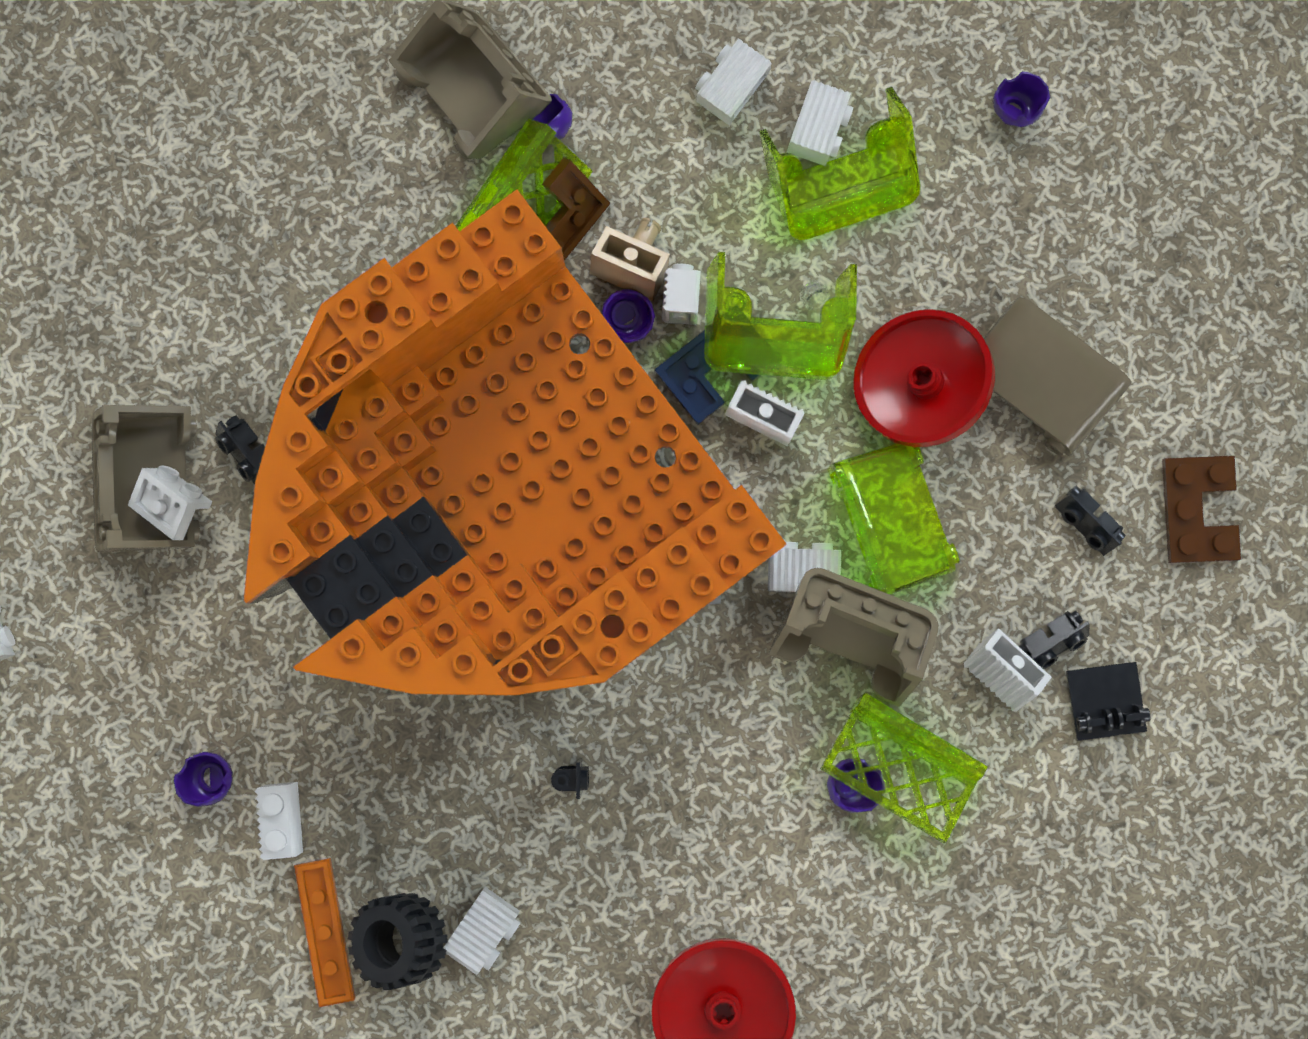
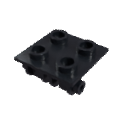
(1107, 701)

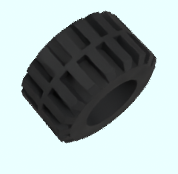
(374, 943)

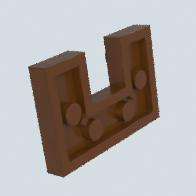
(580, 204)
(1185, 529)

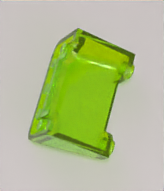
(894, 517)

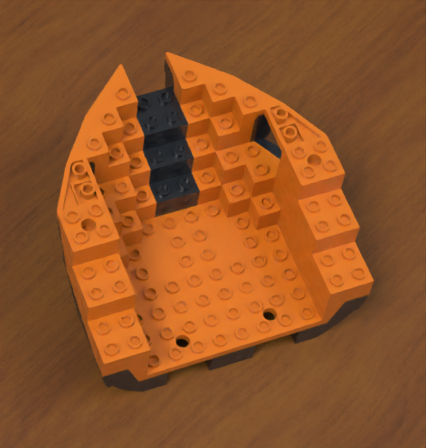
(480, 490)

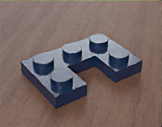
(686, 380)

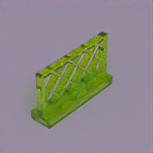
(519, 160)
(910, 738)

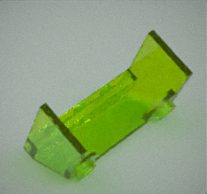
(850, 186)
(776, 346)

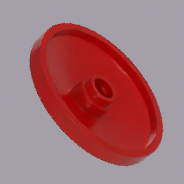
(924, 378)
(723, 993)

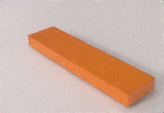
(324, 932)

